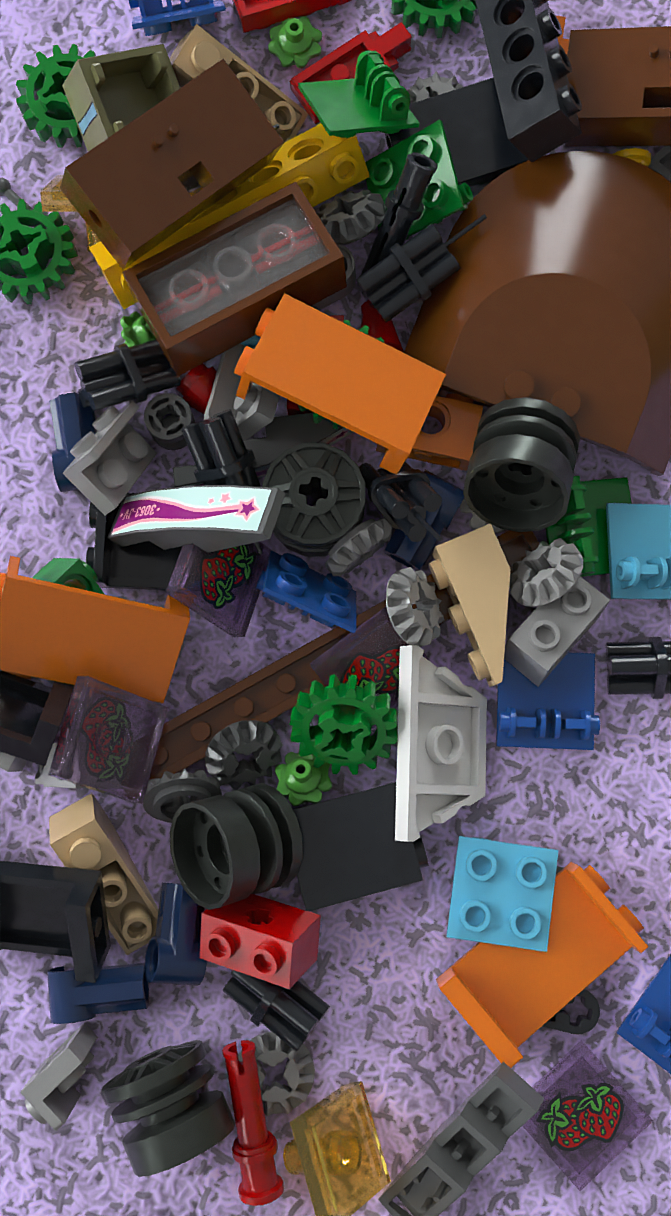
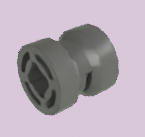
(167, 430)

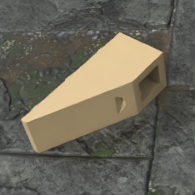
(200, 51)
(478, 584)
(88, 840)

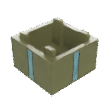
(116, 89)

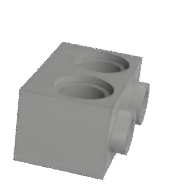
(554, 631)

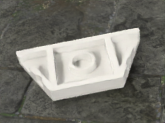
(437, 745)

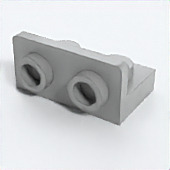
(250, 414)
(111, 459)
(51, 1089)

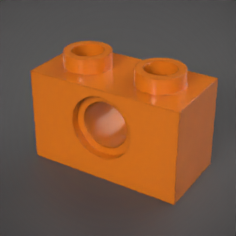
(455, 441)

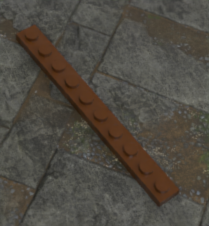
(277, 686)

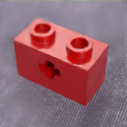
(261, 939)

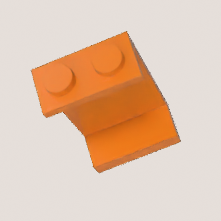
(341, 376)
(76, 632)
(516, 990)

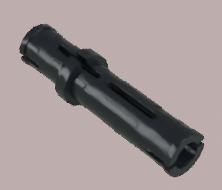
(402, 207)

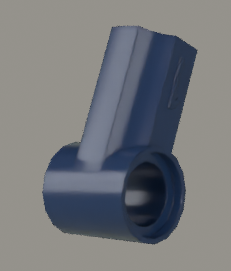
(70, 425)
(416, 553)
(175, 949)
(116, 990)

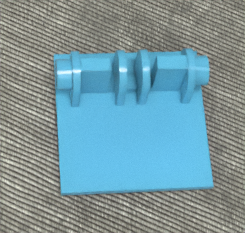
(639, 550)
(502, 893)

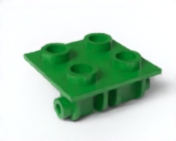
(361, 104)
(443, 194)
(587, 520)

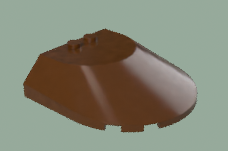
(564, 299)

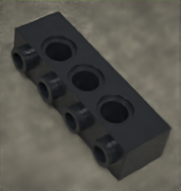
(530, 74)

